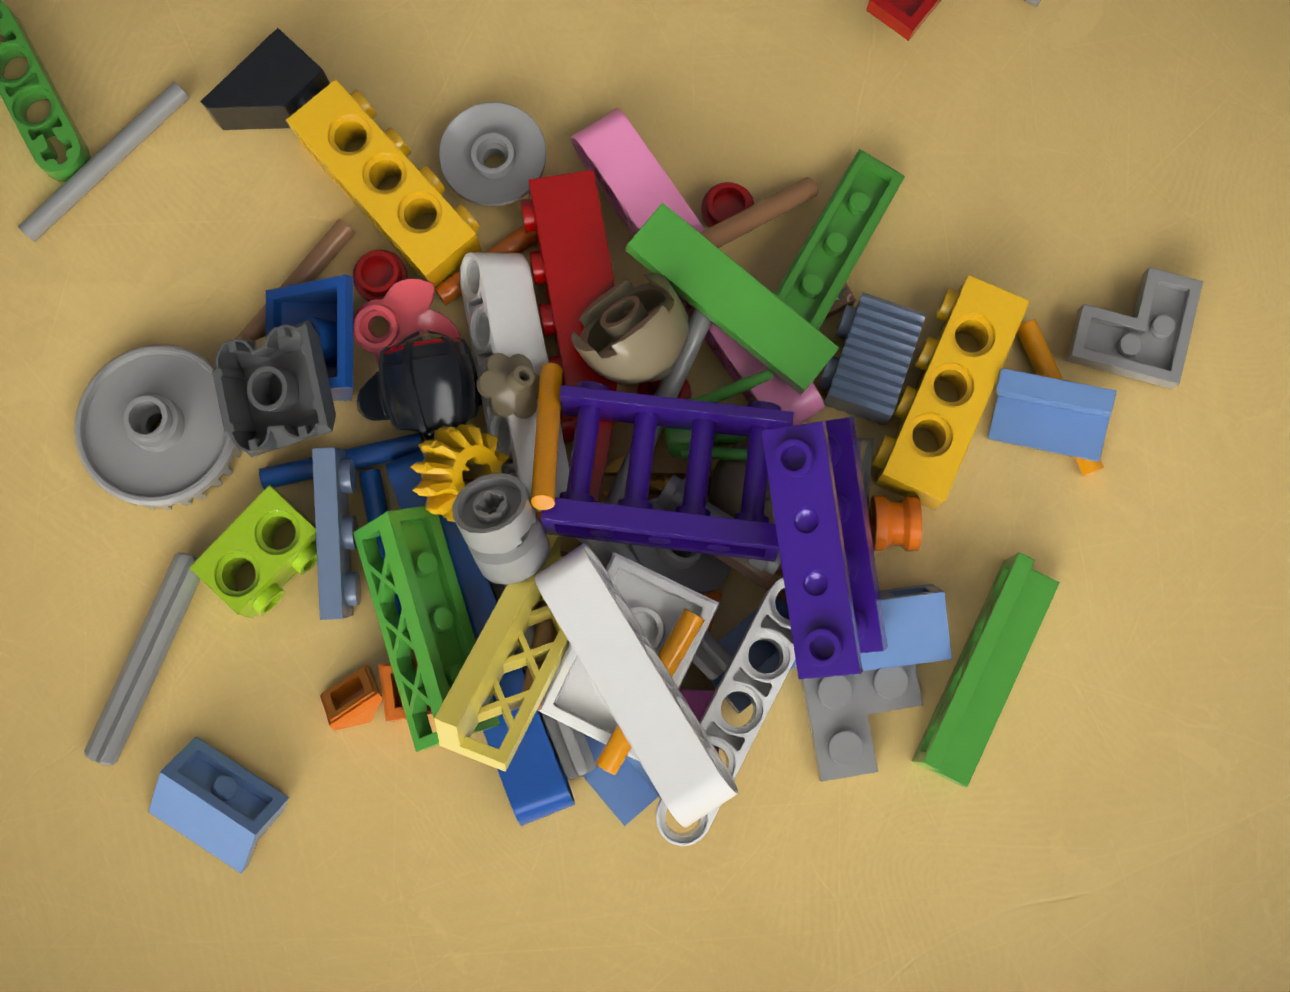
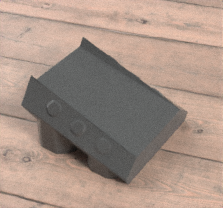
(274, 389)

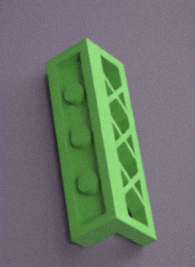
(431, 614)
(986, 670)

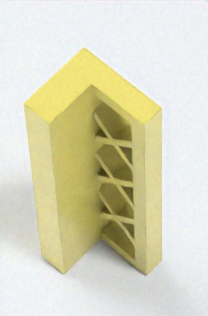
(489, 661)

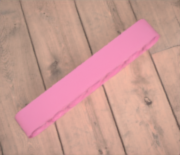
(636, 189)

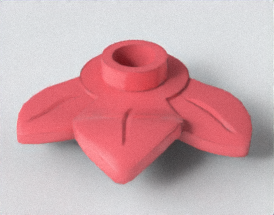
(406, 310)

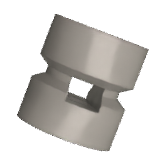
(501, 528)

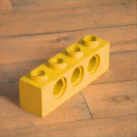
(325, 129)
(993, 320)

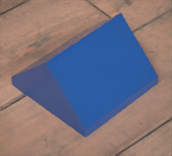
(330, 311)

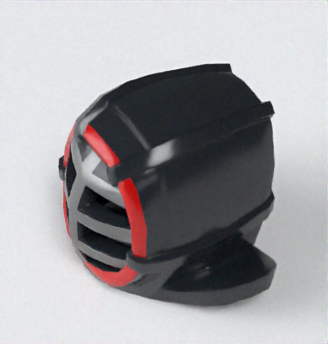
(423, 384)

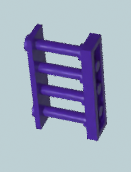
(633, 518)
(825, 546)

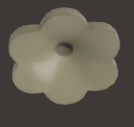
(509, 385)

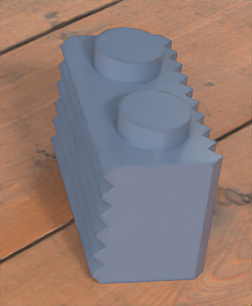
(873, 358)

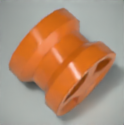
(895, 523)

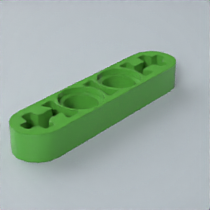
(32, 87)

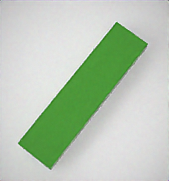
(839, 238)
(732, 298)

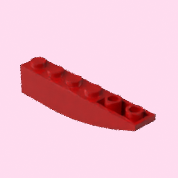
(576, 271)

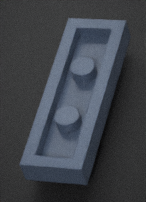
(333, 481)

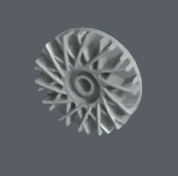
(118, 422)

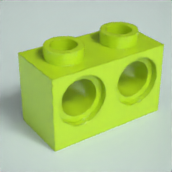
(251, 541)

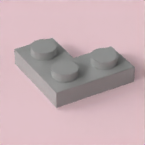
(1149, 343)
(840, 712)

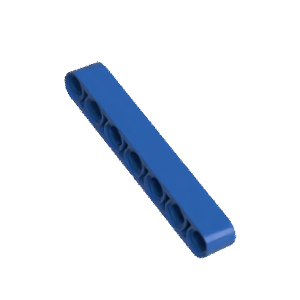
(534, 775)

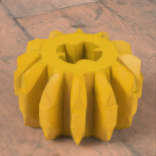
(452, 462)

